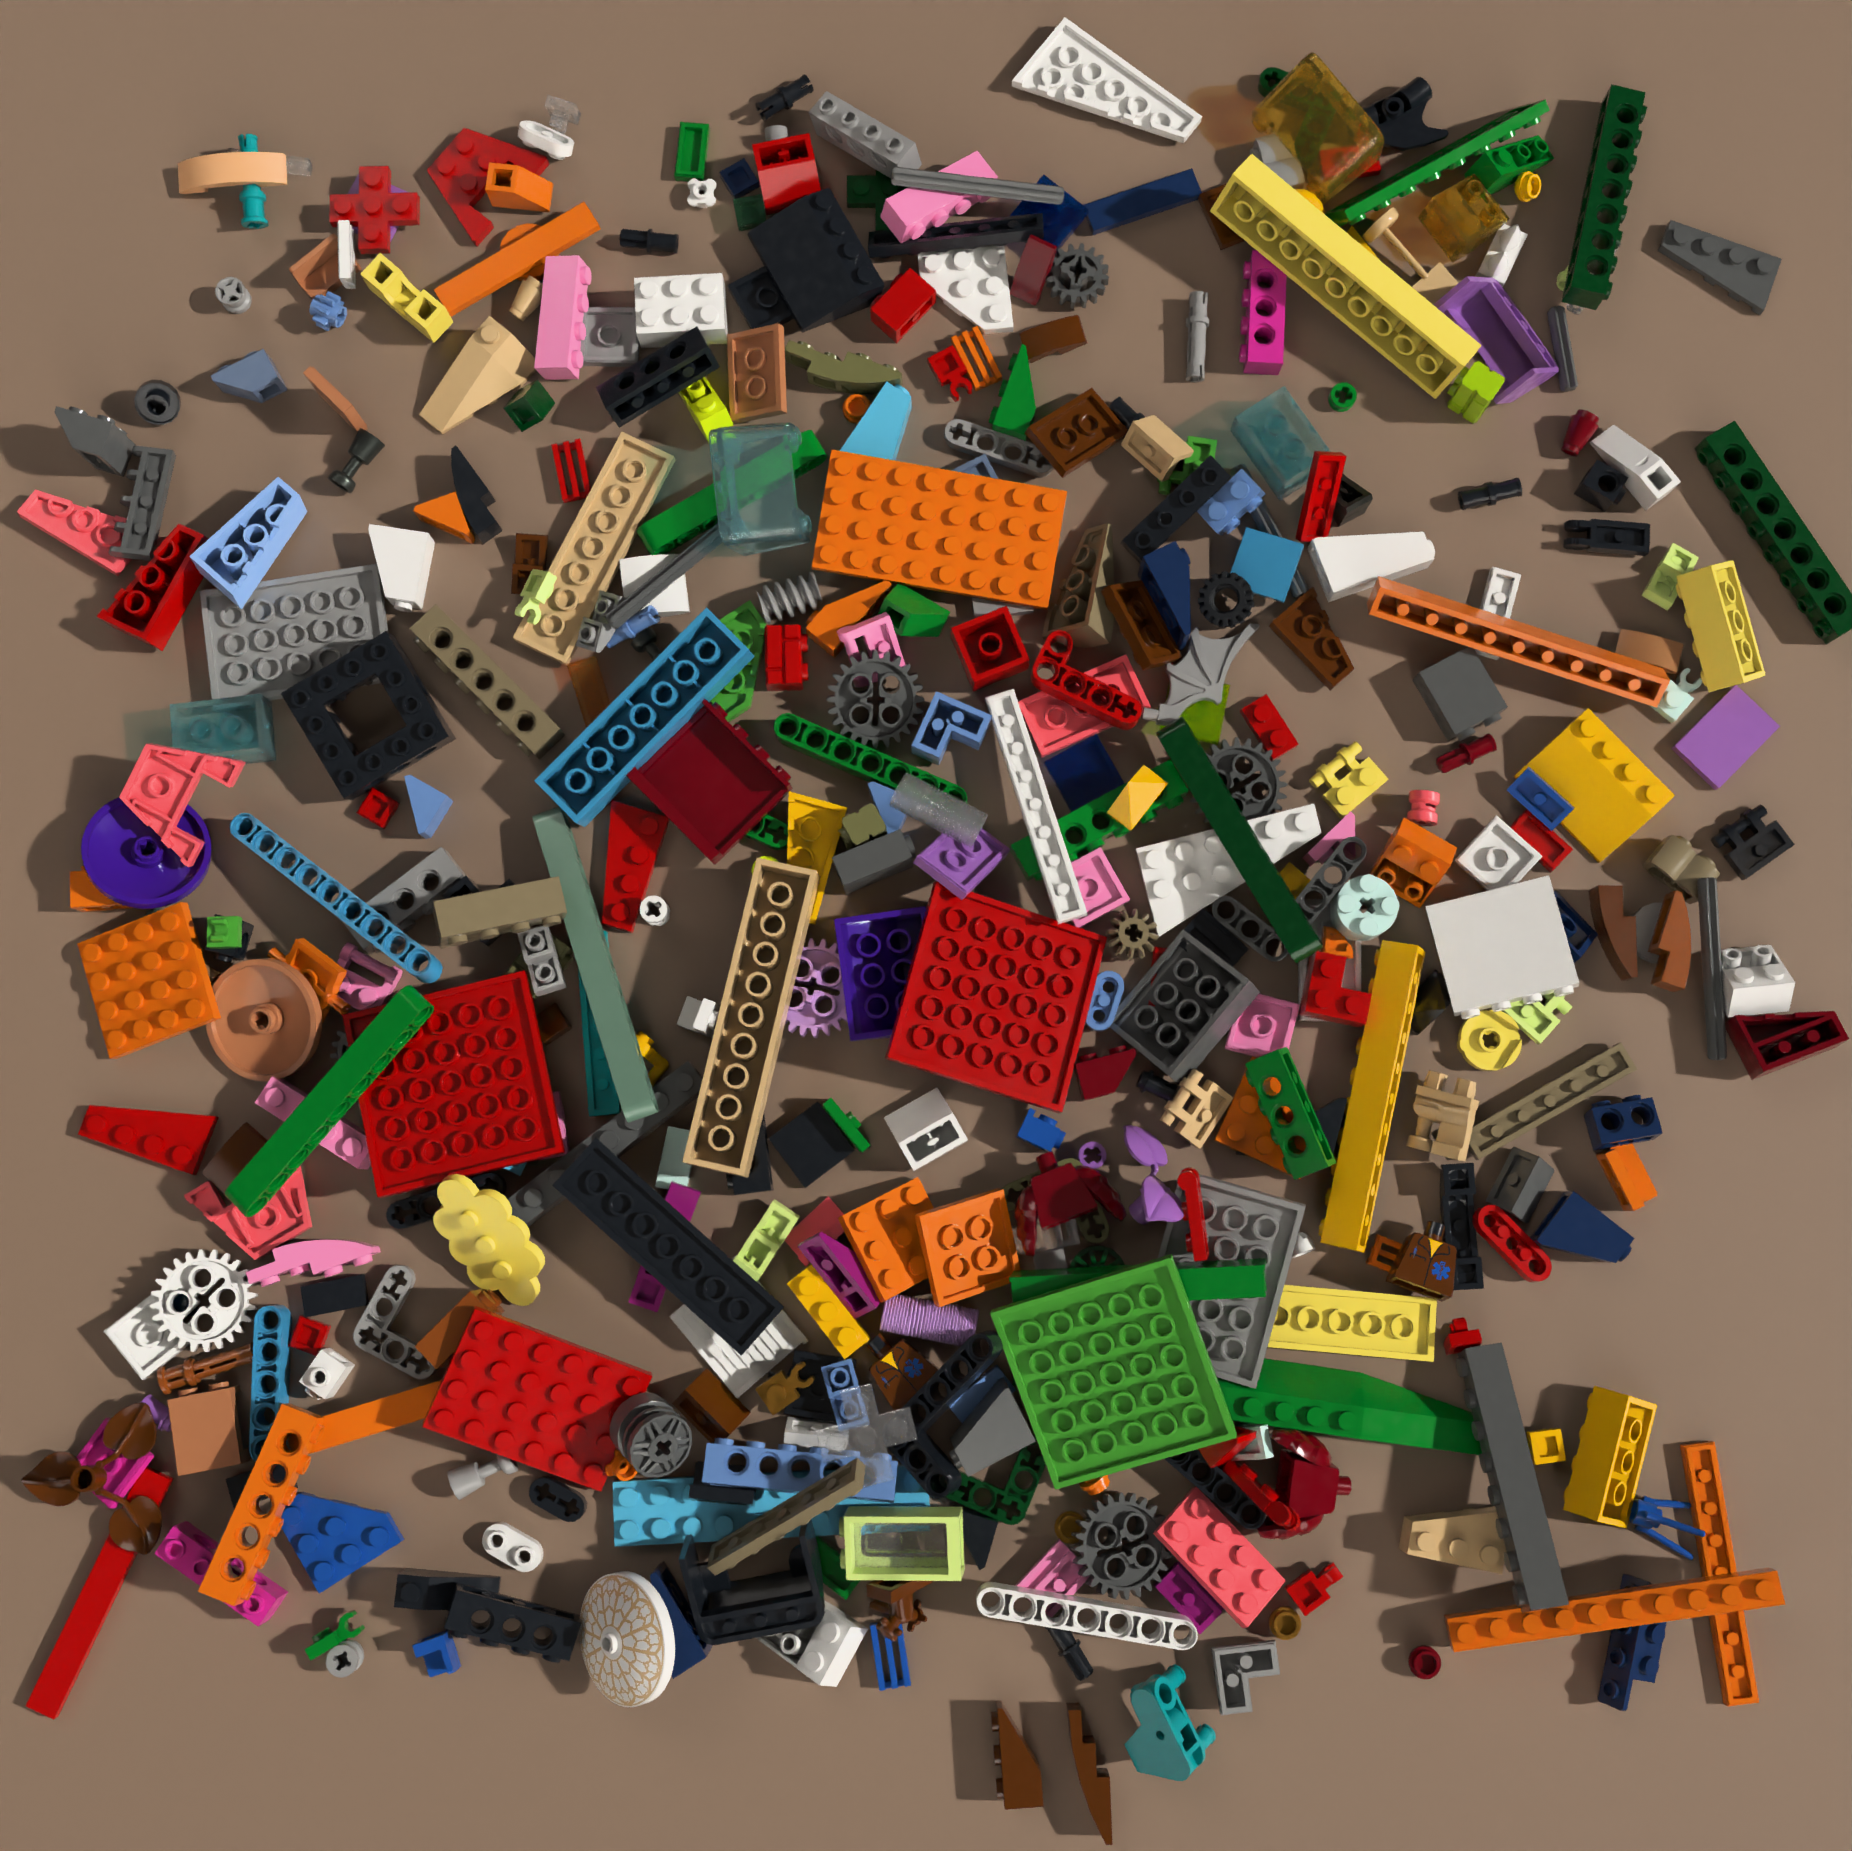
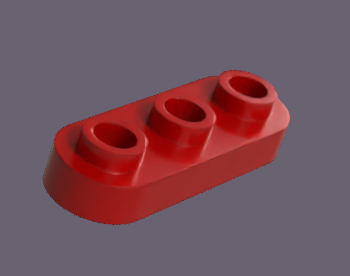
(1523, 1247)

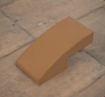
(1650, 649)

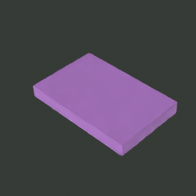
(1725, 737)
(959, 866)

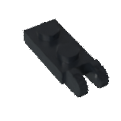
(1609, 536)

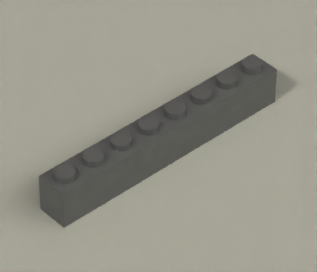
(618, 1135)
(1511, 1478)

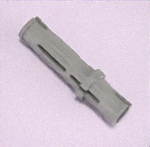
(1196, 346)

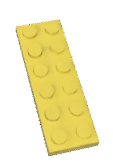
(1355, 1323)

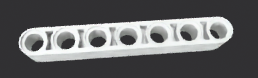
(1097, 1626)

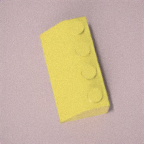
(1720, 626)

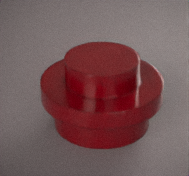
(1424, 1662)

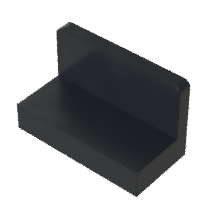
(720, 1494)

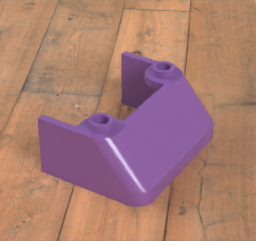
(1506, 338)

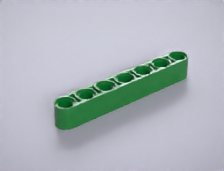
(699, 511)
(859, 754)

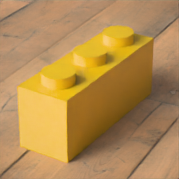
(828, 1311)

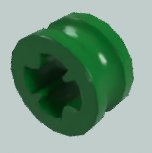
(1333, 401)

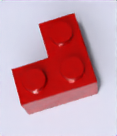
(1324, 996)

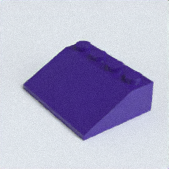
(874, 967)

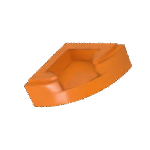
(1335, 943)

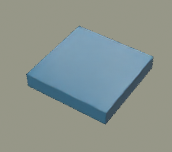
(1267, 563)

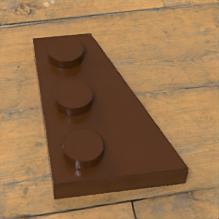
(1310, 637)

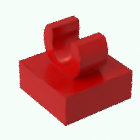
(1460, 1337)

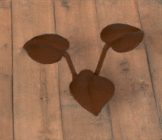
(62, 1478)

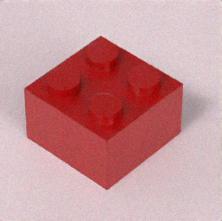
(990, 648)

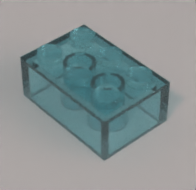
(1279, 441)
(226, 727)

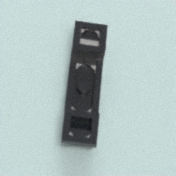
(1457, 1213)

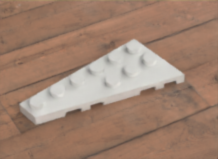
(1091, 77)

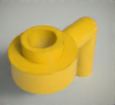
(659, 1062)

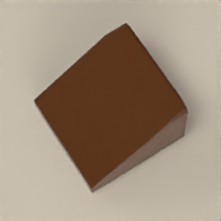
(552, 1024)

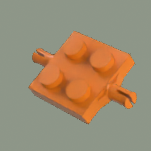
(320, 972)

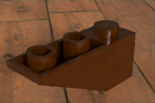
(1020, 1770)

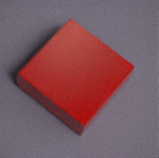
(378, 808)
(309, 1335)

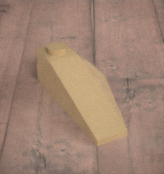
(481, 373)

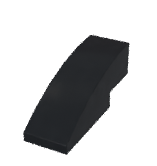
(473, 497)

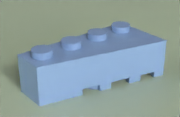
(250, 542)

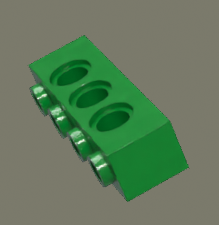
(1304, 1123)

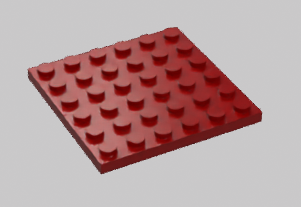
(997, 998)
(462, 1090)

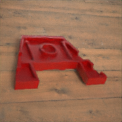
(463, 170)

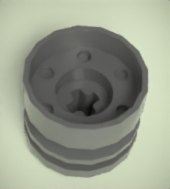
(650, 1435)

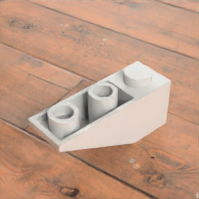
(1648, 474)

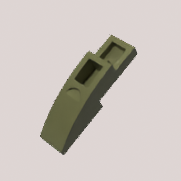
(853, 375)

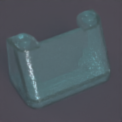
(757, 487)

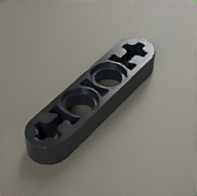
(407, 1204)

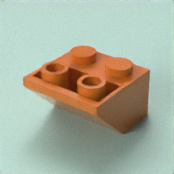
(1413, 862)

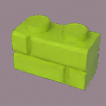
(1474, 391)

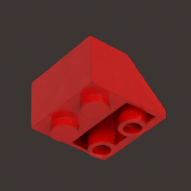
(785, 171)

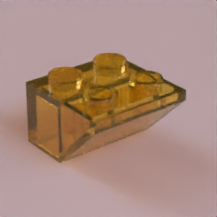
(1462, 217)

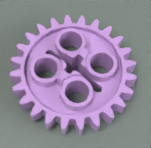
(806, 1014)

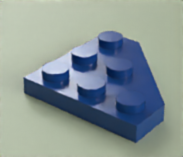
(336, 1536)

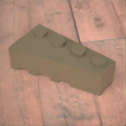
(498, 911)

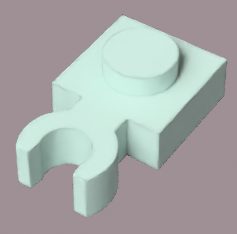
(1676, 697)

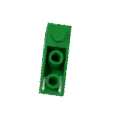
(1504, 164)
(1017, 402)

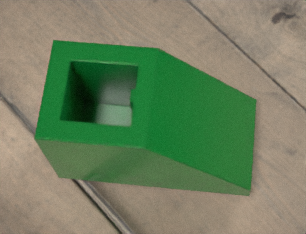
(913, 613)

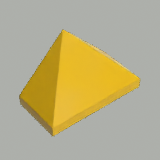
(1137, 797)

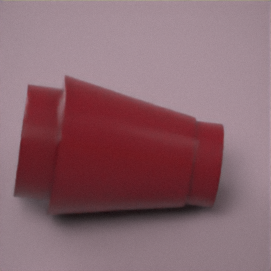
(1579, 431)

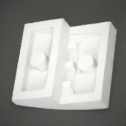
(640, 569)

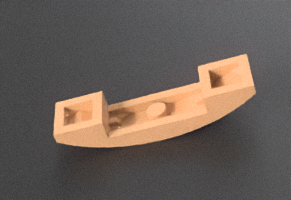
(231, 169)

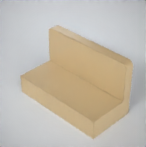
(1155, 446)

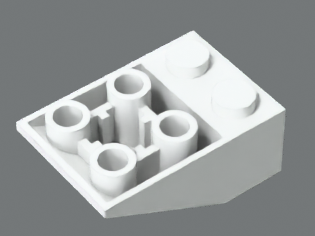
(820, 1650)

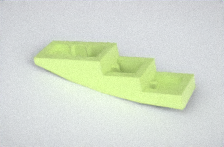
(766, 1239)

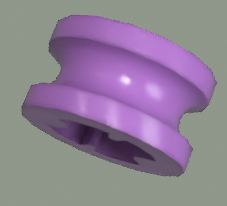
(1091, 1145)

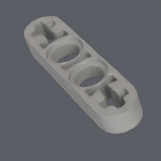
(997, 452)

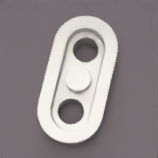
(540, 136)
(513, 1543)

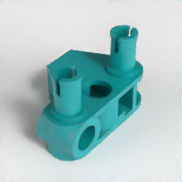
(1166, 1740)

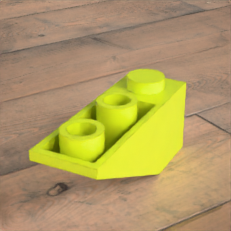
(705, 407)

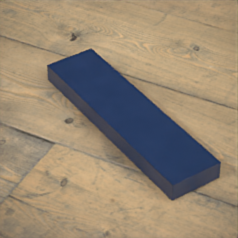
(1142, 201)

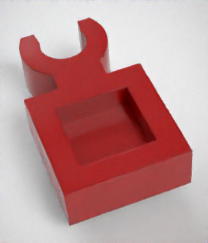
(949, 369)

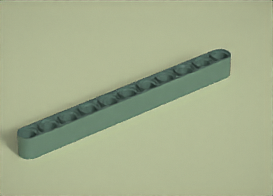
(596, 967)

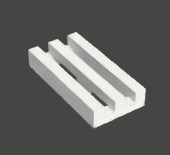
(346, 254)

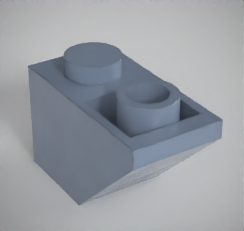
(251, 378)

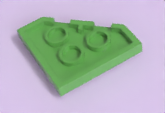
(750, 630)

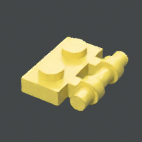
(1355, 786)

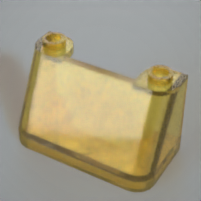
(1320, 127)

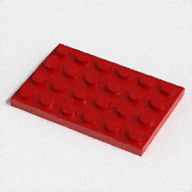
(533, 1398)

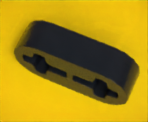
(553, 1505)

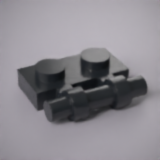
(1757, 850)

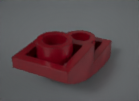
(1033, 269)

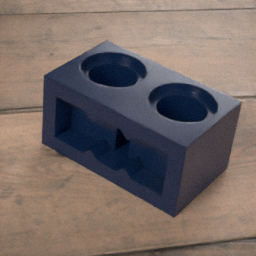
(1624, 1129)

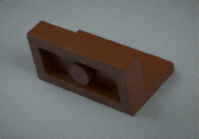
(711, 1407)

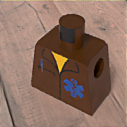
(1425, 1264)
(899, 1370)

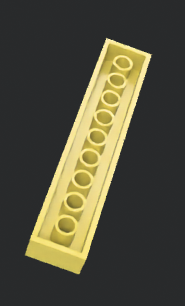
(1344, 276)

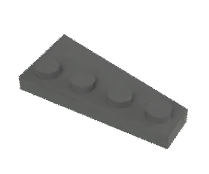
(1734, 267)

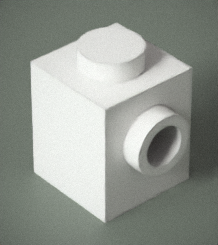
(326, 1374)

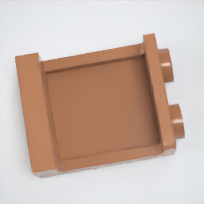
(206, 1429)

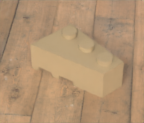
(1456, 1538)

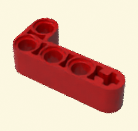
(1088, 686)

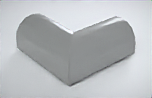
(1235, 1665)

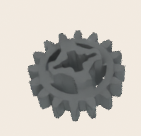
(1091, 273)

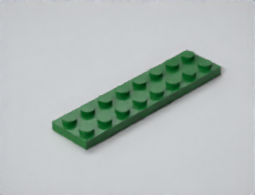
(1430, 167)

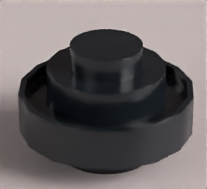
(157, 402)

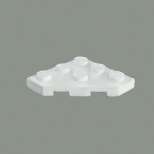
(972, 284)

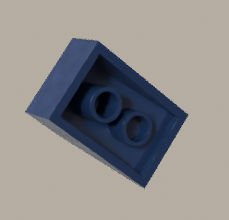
(1168, 583)
(688, 1645)

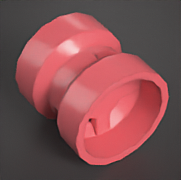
(1423, 807)

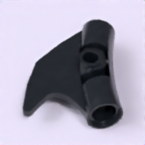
(1401, 117)

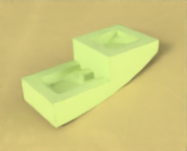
(1662, 584)

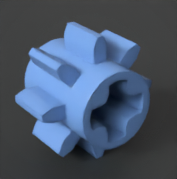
(328, 311)

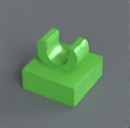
(224, 932)

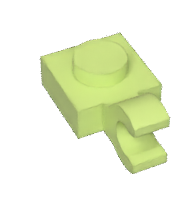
(535, 591)

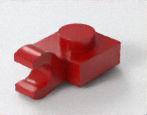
(1309, 1590)

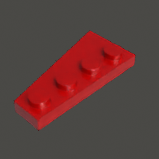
(631, 858)
(160, 1136)

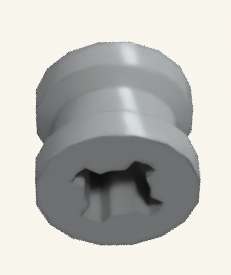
(233, 287)
(349, 1652)

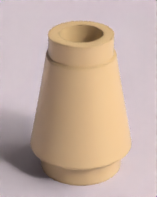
(527, 298)

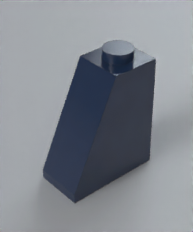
(1582, 1230)

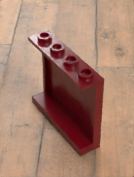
(712, 782)

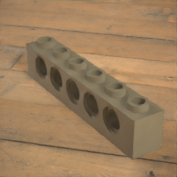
(437, 625)

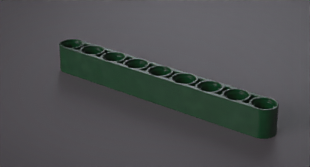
(1239, 840)

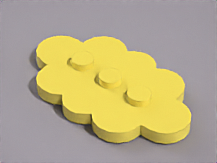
(488, 1239)

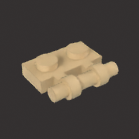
(1203, 1112)

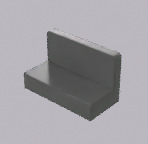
(1520, 1184)

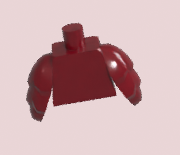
(1061, 1196)
(1304, 1482)

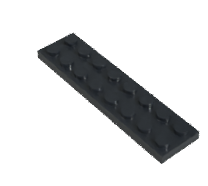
(668, 1246)

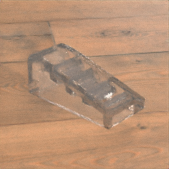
(1072, 1234)

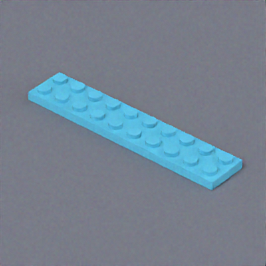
(661, 1512)

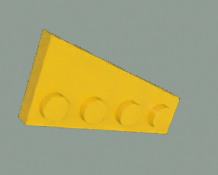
(813, 838)

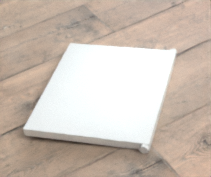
(733, 1369)

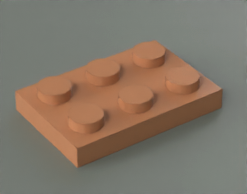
(757, 373)

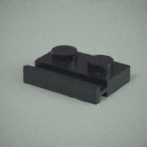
(1215, 937)

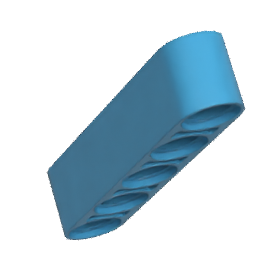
(263, 1366)

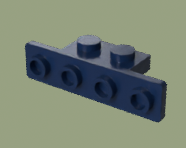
(1630, 1656)

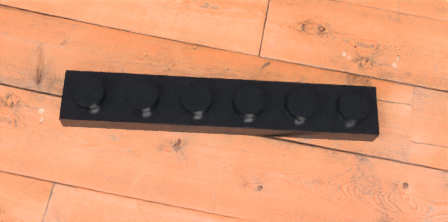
(959, 235)

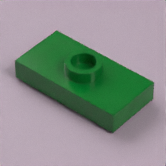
(848, 1124)

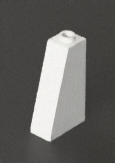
(1355, 561)

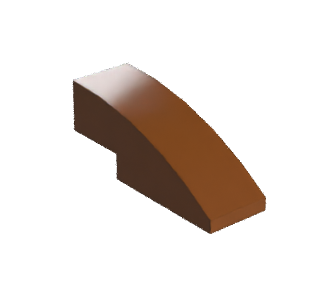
(1672, 943)

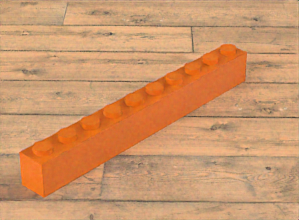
(1517, 641)
(1617, 1609)

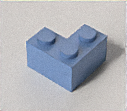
(946, 721)

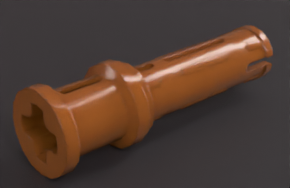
(193, 1371)

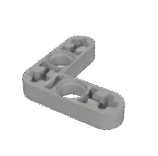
(382, 1325)

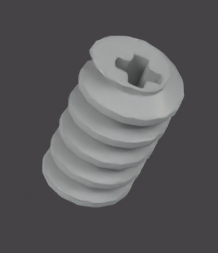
(789, 597)

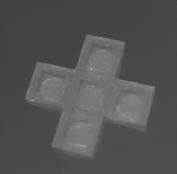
(866, 1434)

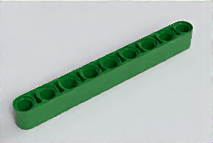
(329, 1101)

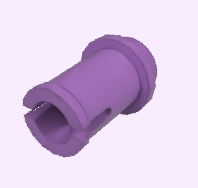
(159, 1412)

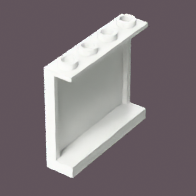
(1502, 947)

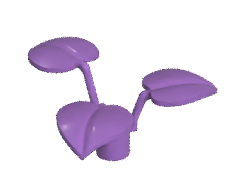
(1155, 1199)

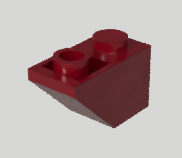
(1103, 1074)

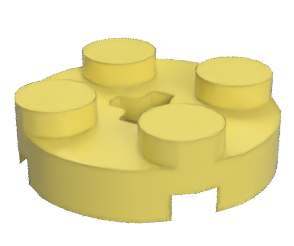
(1506, 1036)

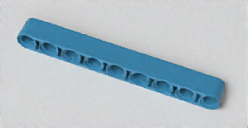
(346, 903)

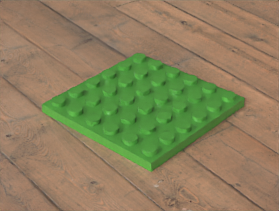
(1113, 1372)

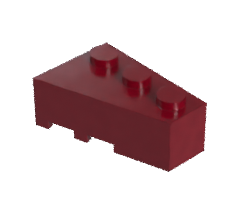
(1782, 1040)

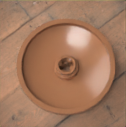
(266, 1020)

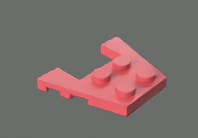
(163, 787)
(273, 1226)

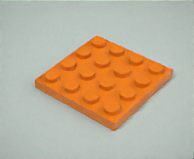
(148, 980)

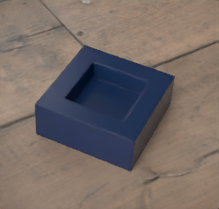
(739, 179)

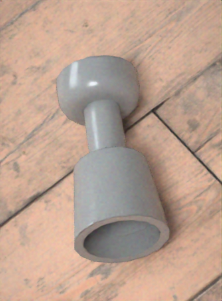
(472, 1476)

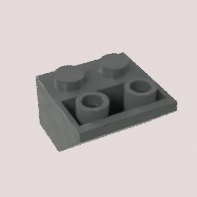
(96, 439)

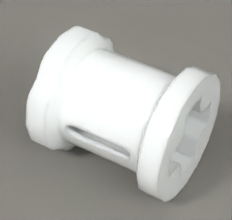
(646, 913)

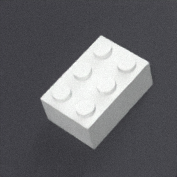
(677, 304)

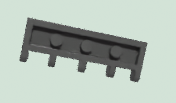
(145, 504)

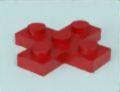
(375, 209)

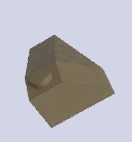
(1081, 605)

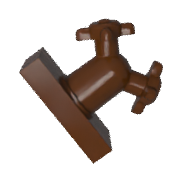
(897, 1601)

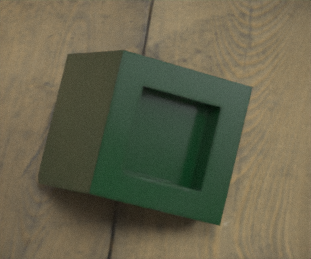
(529, 405)

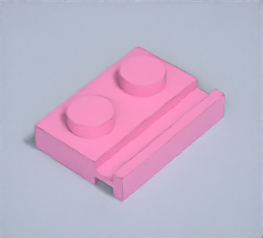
(1055, 1574)

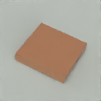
(335, 399)

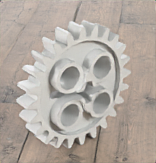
(183, 1282)

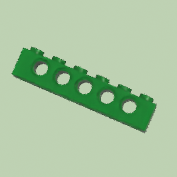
(1092, 838)

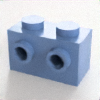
(1231, 503)

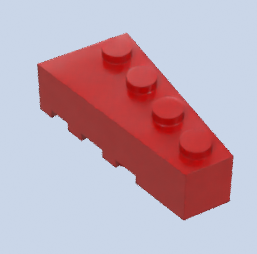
(159, 592)

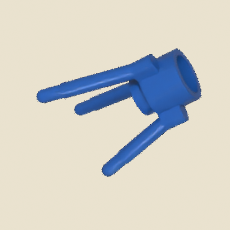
(1646, 1515)

